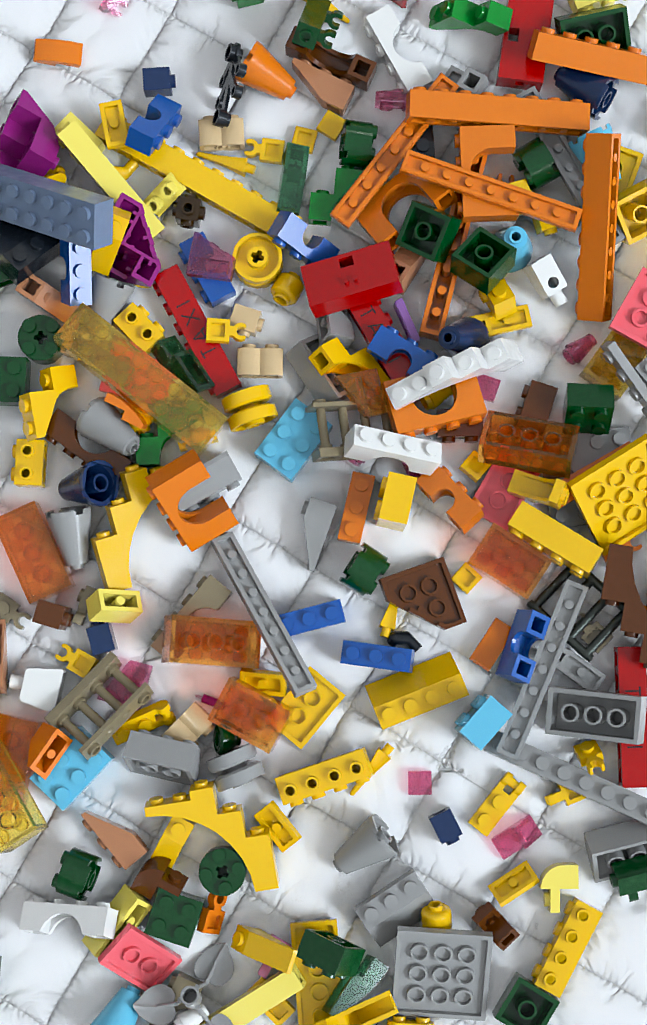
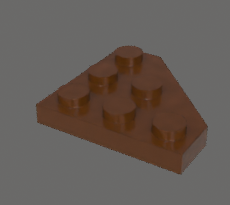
(425, 593)

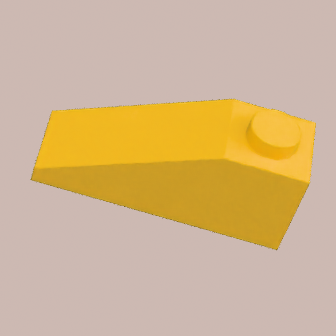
(103, 258)
(173, 839)
(264, 948)

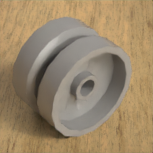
(236, 769)

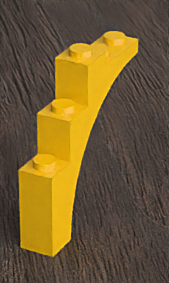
(123, 514)
(228, 821)

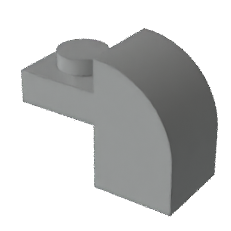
(468, 80)

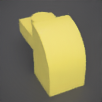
(556, 877)

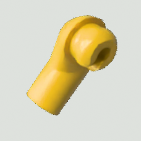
(128, 169)

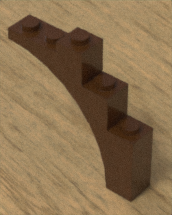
(621, 587)

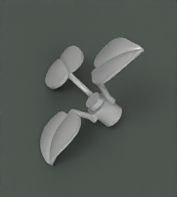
(158, 1002)

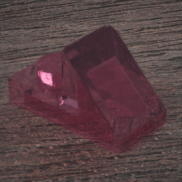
(516, 837)

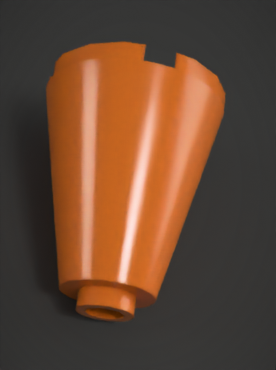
(267, 74)

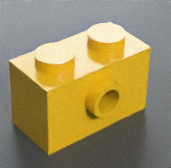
(500, 300)

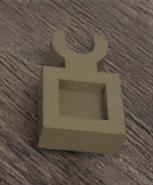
(9, 611)
(81, 612)
(591, 632)

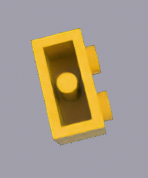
(138, 328)
(29, 463)

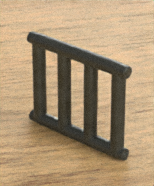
(585, 652)

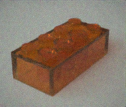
(528, 444)
(34, 553)
(210, 642)

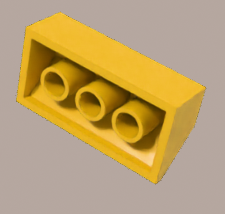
(415, 693)

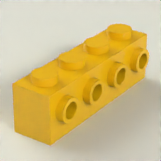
(324, 776)
(566, 946)

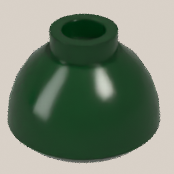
(224, 740)

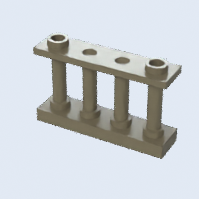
(326, 451)
(92, 684)

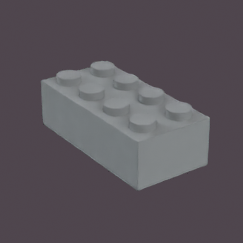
(596, 715)

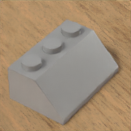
(319, 386)
(223, 476)
(162, 757)
(614, 845)
(394, 906)

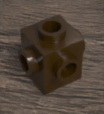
(192, 218)

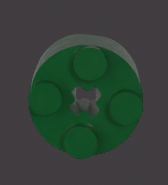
(356, 143)
(536, 163)
(33, 330)
(364, 570)
(209, 873)
(77, 874)

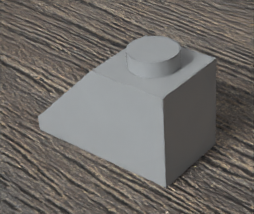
(335, 326)

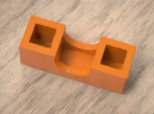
(356, 508)
(465, 511)

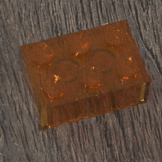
(509, 561)
(251, 714)

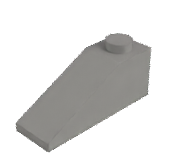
(317, 522)

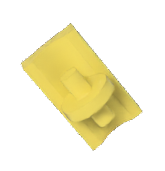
(164, 195)

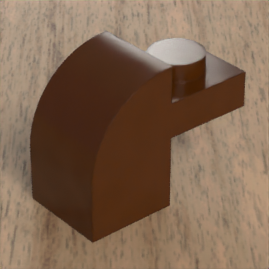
(157, 874)
(491, 920)

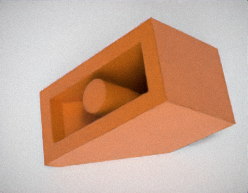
(46, 749)

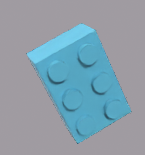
(291, 441)
(482, 720)
(72, 773)

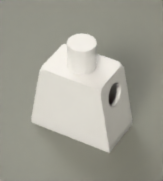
(540, 272)
(40, 687)

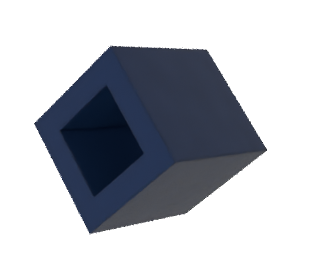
(158, 81)
(101, 638)
(445, 826)

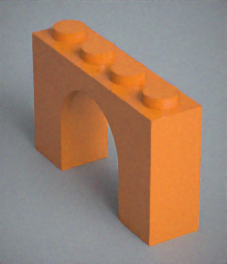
(472, 144)
(375, 216)
(467, 408)
(171, 483)

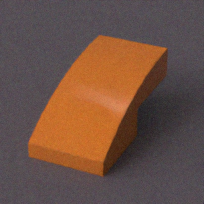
(58, 52)
(130, 413)
(491, 645)

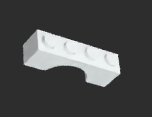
(383, 28)
(369, 443)
(42, 917)

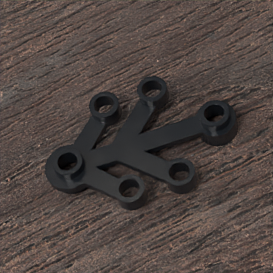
(229, 85)

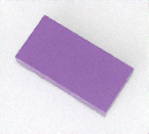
(405, 320)

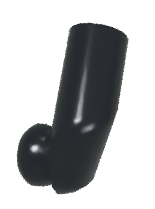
(403, 638)

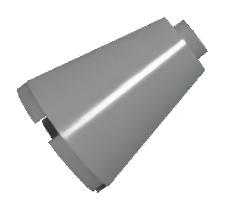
(109, 296)
(104, 426)
(71, 533)
(366, 846)

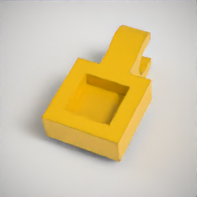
(563, 794)

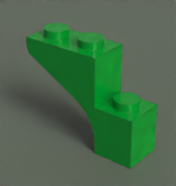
(464, 14)
(323, 203)
(150, 448)

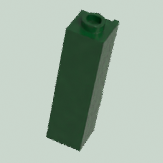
(311, 22)
(630, 876)

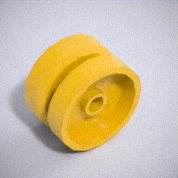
(263, 272)
(249, 408)

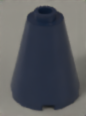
(587, 86)
(463, 334)
(91, 484)

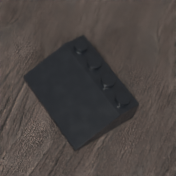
(24, 251)

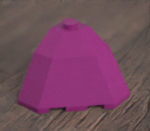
(28, 138)
(136, 257)

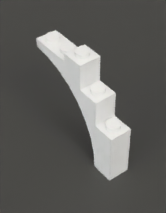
(447, 371)

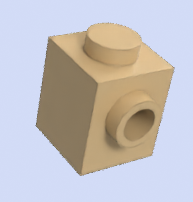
(248, 316)

